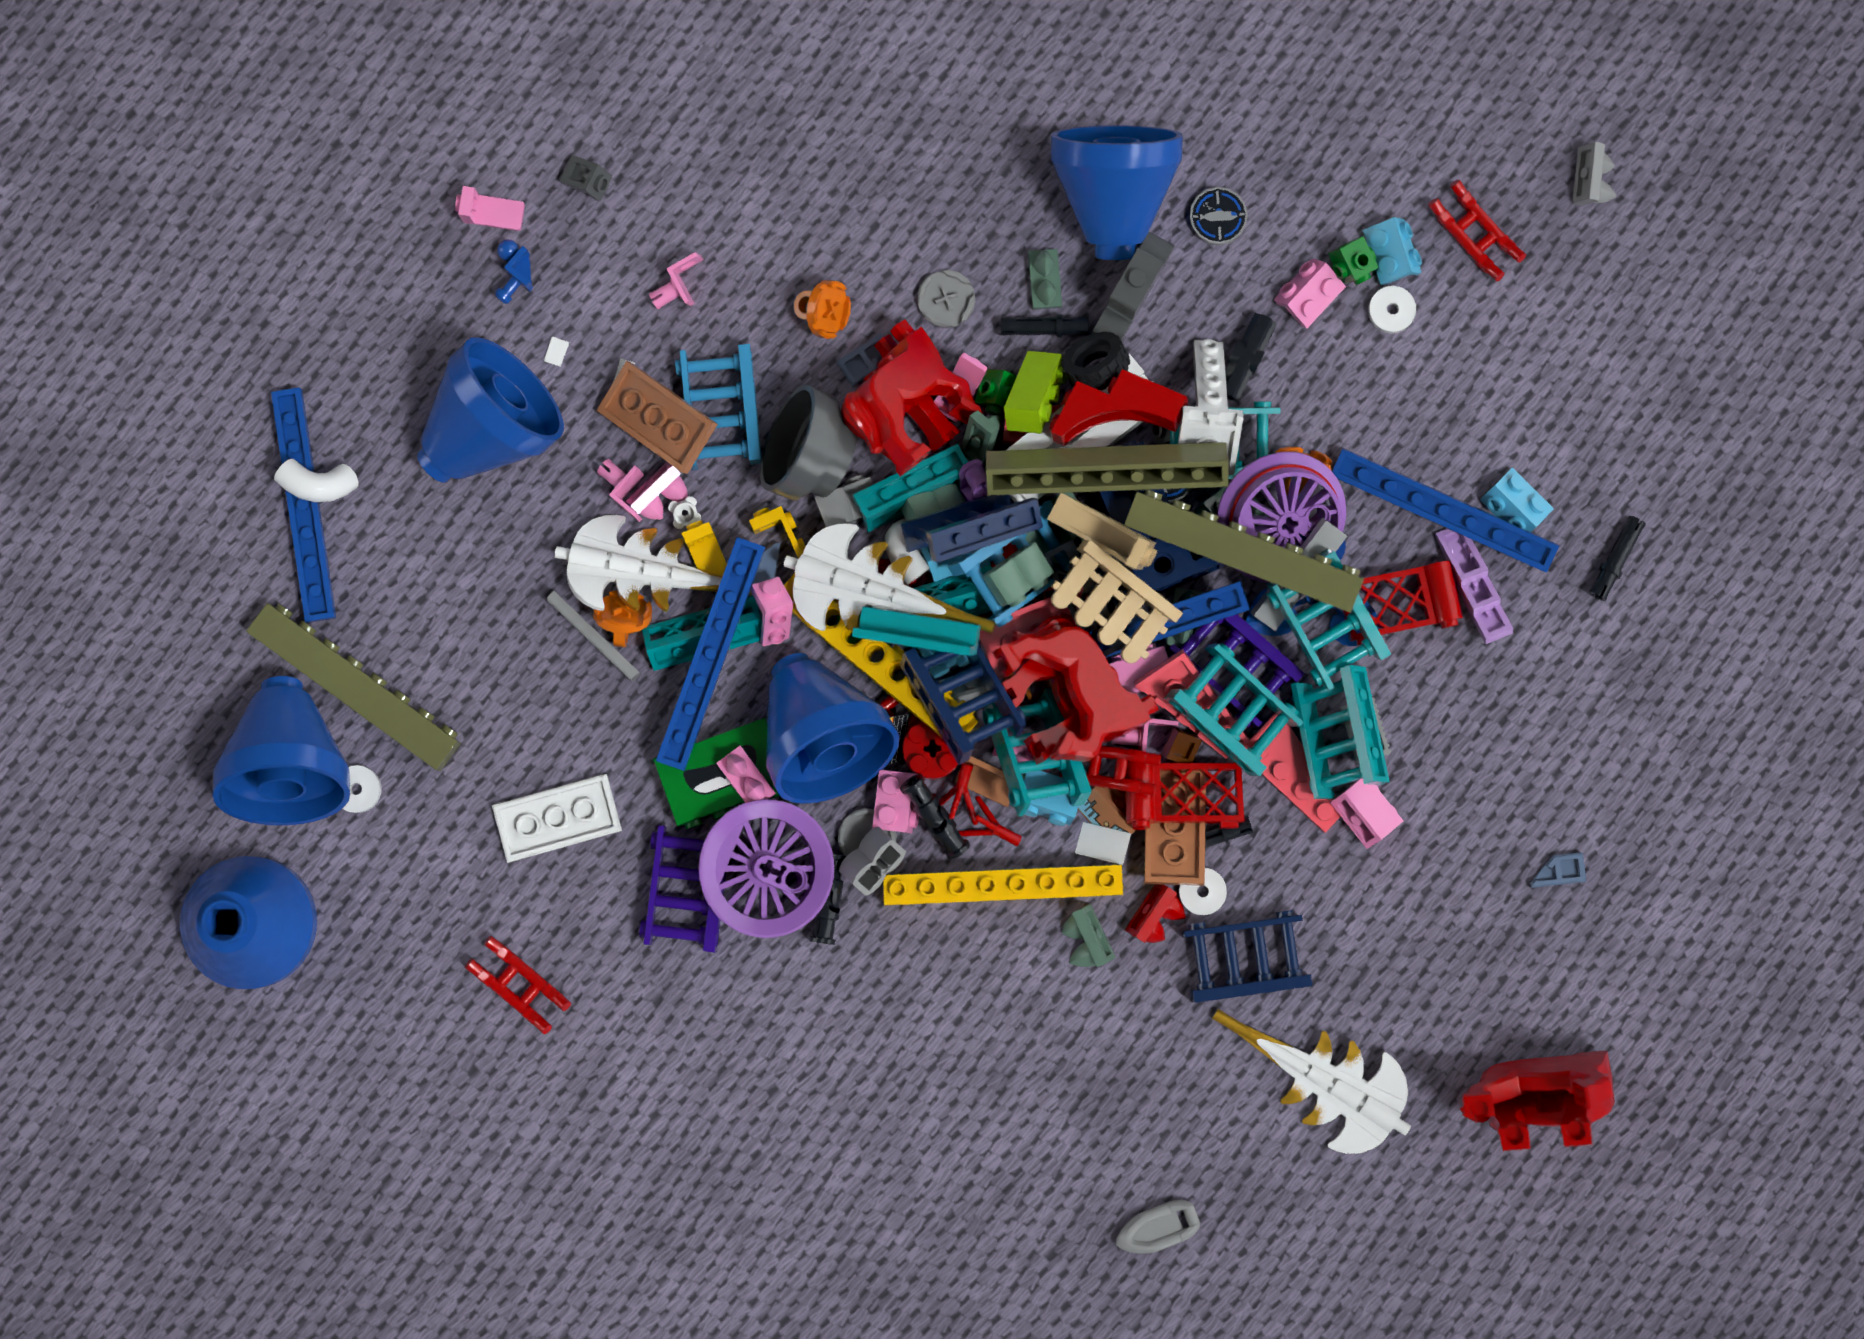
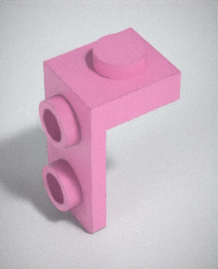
(489, 210)
(972, 371)
(776, 610)

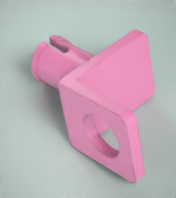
(676, 287)
(622, 482)
(1139, 736)

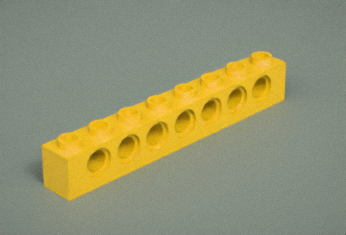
(879, 672)
(1003, 885)

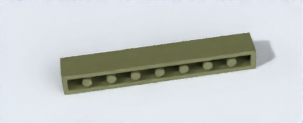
(1107, 468)
(1243, 551)
(353, 686)

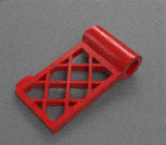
(1437, 595)
(1147, 809)

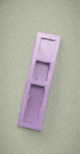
(1474, 585)

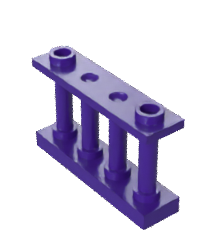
(1262, 652)
(706, 935)

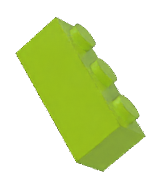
(1034, 392)

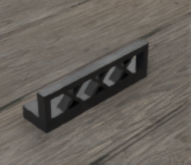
(1070, 549)

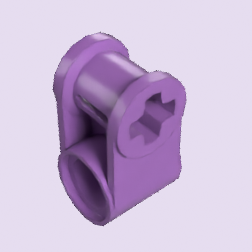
(973, 480)

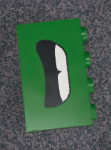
(703, 786)

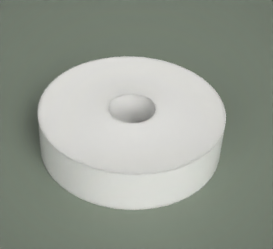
(1392, 322)
(370, 789)
(1211, 902)

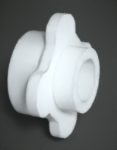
(684, 520)

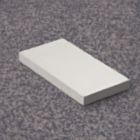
(557, 818)

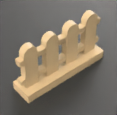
(1129, 605)

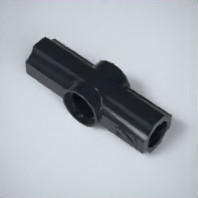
(1248, 354)

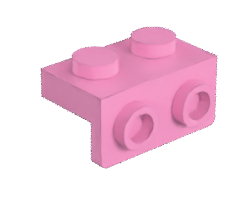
(1310, 291)
(893, 808)

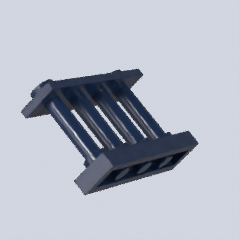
(971, 526)
(946, 717)
(1235, 984)

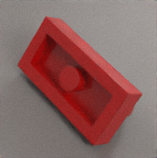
(1158, 903)

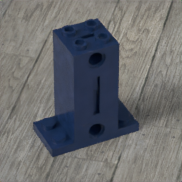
(1182, 567)

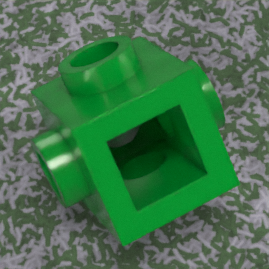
(1353, 261)
(995, 390)

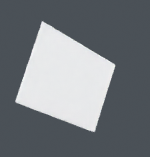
(1103, 843)

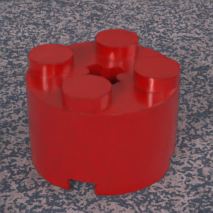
(919, 761)

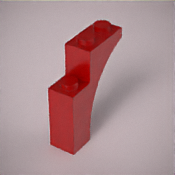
(1128, 399)

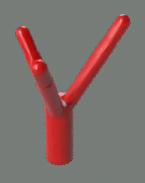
(958, 789)
(993, 825)

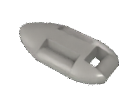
(1158, 1228)

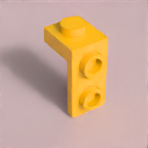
(766, 519)
(704, 548)

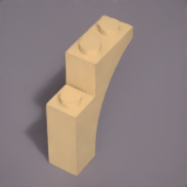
(1104, 531)

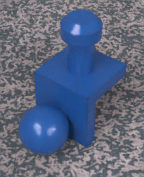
(517, 267)

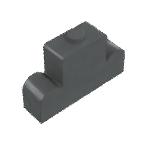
(1134, 285)

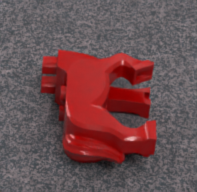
(905, 385)
(1082, 686)
(1543, 1092)

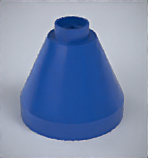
(1116, 181)
(487, 414)
(823, 732)
(281, 761)
(273, 922)

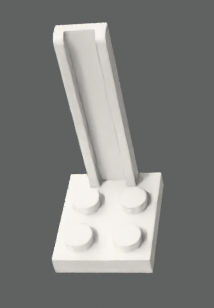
(1211, 418)

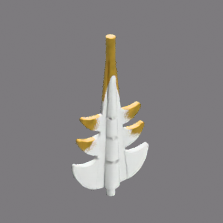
(598, 560)
(828, 574)
(1368, 1106)

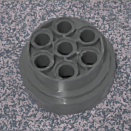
(807, 446)

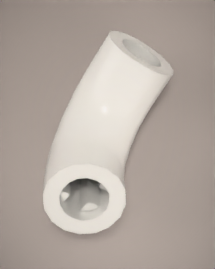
(316, 486)
(897, 549)

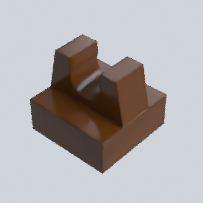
(1181, 746)

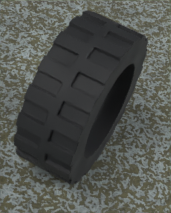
(1089, 349)

